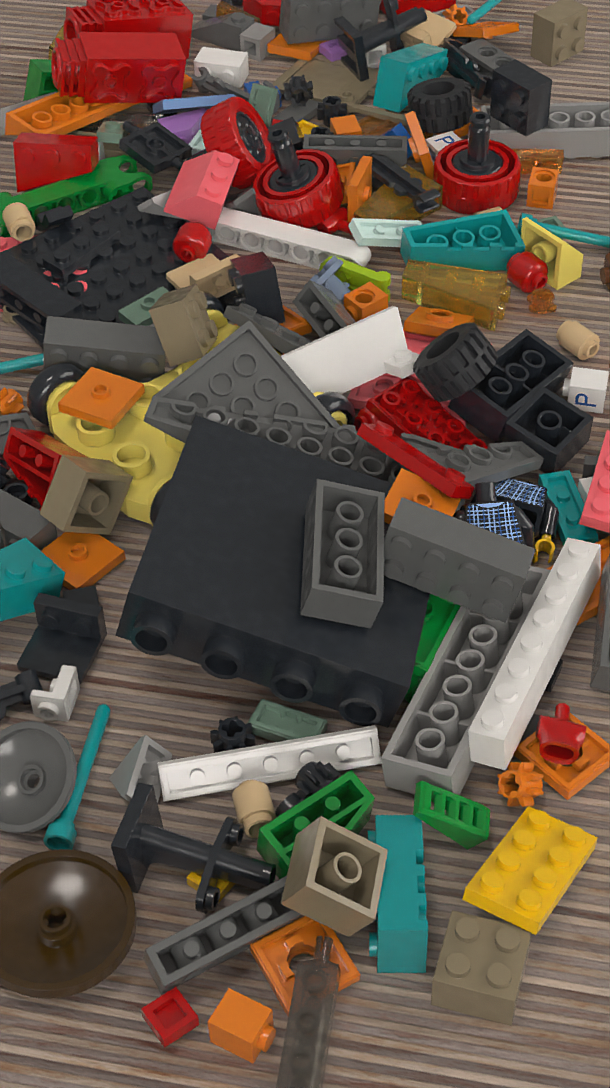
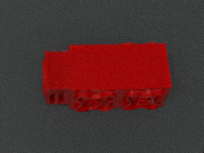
(131, 16)
(119, 67)

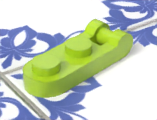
(359, 275)

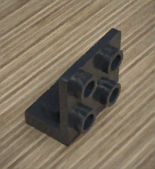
(65, 635)

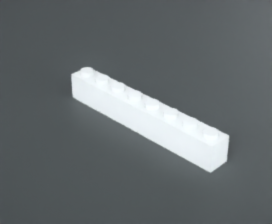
(534, 655)

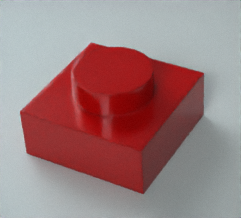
(170, 1016)

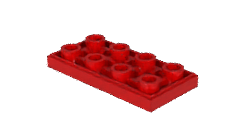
(415, 412)

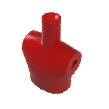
(335, 222)
(559, 737)

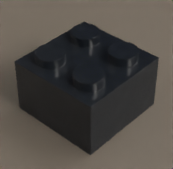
(520, 97)
(257, 285)
(550, 428)

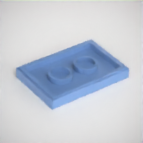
(188, 104)

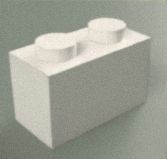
(225, 64)

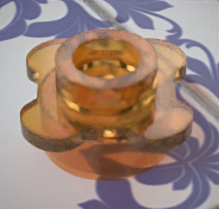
(541, 301)

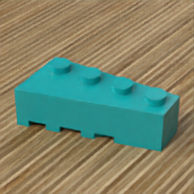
(404, 70)
(467, 242)
(23, 575)
(402, 904)

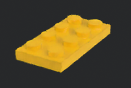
(530, 869)

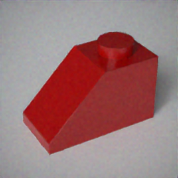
(266, 10)

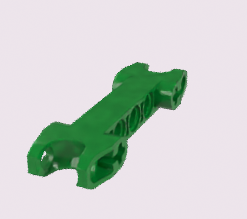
(80, 192)

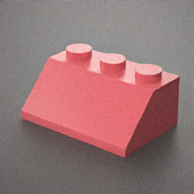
(202, 188)

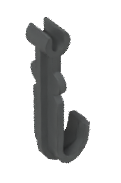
(208, 83)

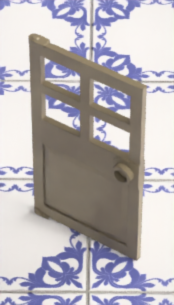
(337, 80)

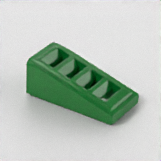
(464, 820)

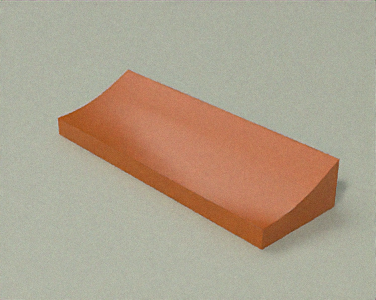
(58, 115)

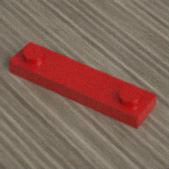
(445, 479)

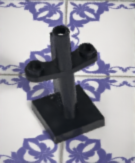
(358, 43)
(144, 841)

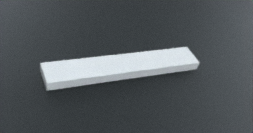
(267, 762)

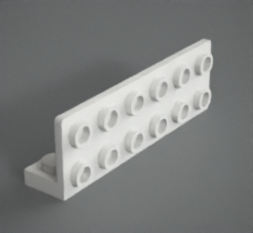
(354, 354)

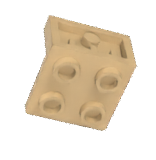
(429, 32)
(207, 273)

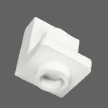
(61, 698)

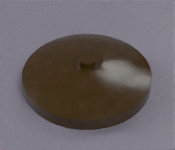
(63, 923)

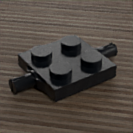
(154, 147)

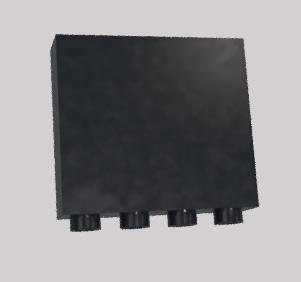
(228, 582)

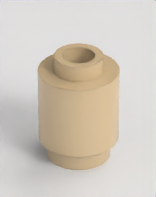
(19, 221)
(578, 339)
(253, 806)

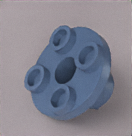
(330, 281)

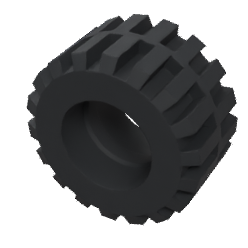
(441, 104)
(455, 362)

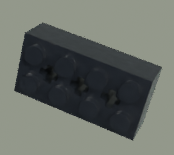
(518, 374)

